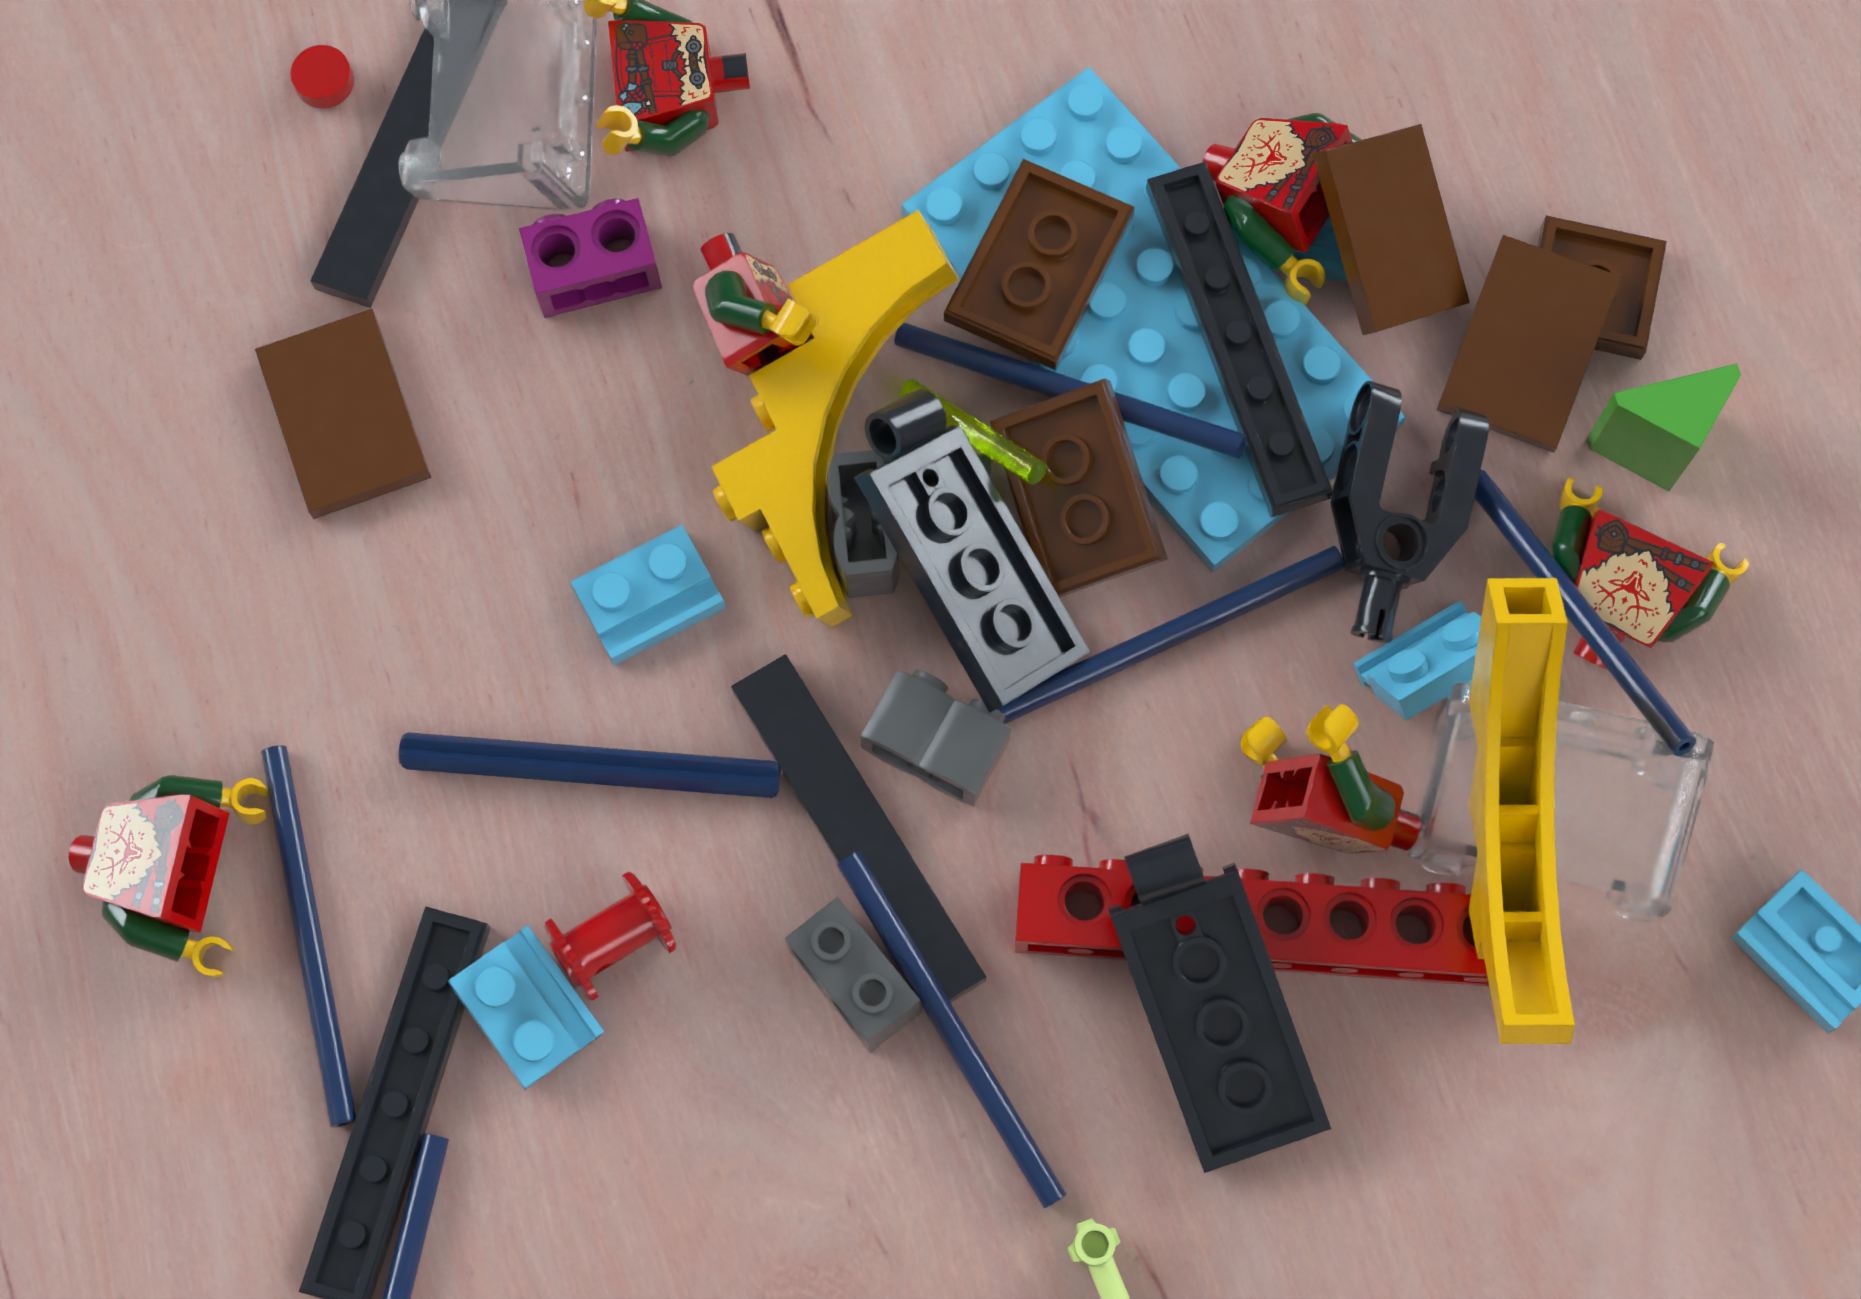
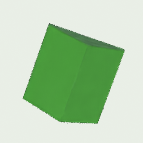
(1662, 424)

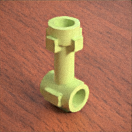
(1095, 1249)

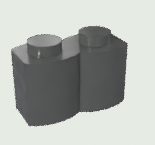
(862, 549)
(936, 736)

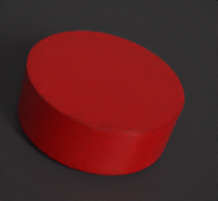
(322, 76)

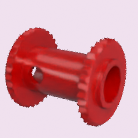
(610, 935)

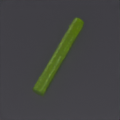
(986, 439)

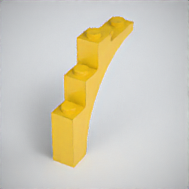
(805, 395)
(1514, 806)

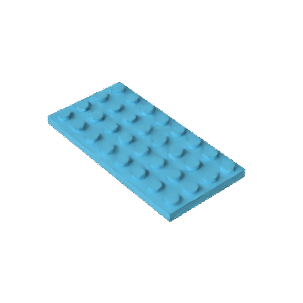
(1140, 318)

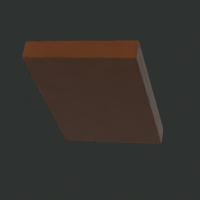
(1391, 229)
(1039, 264)
(1529, 342)
(342, 413)
(1091, 507)

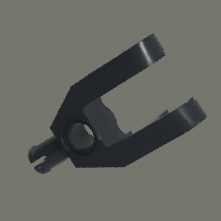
(1363, 522)

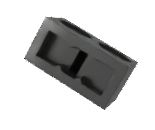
(853, 974)

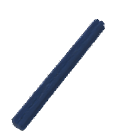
(589, 765)

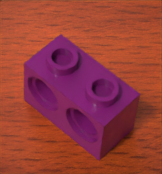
(594, 272)

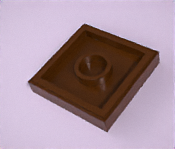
(1629, 255)

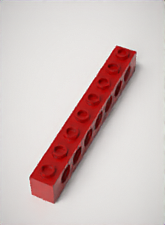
(1314, 948)

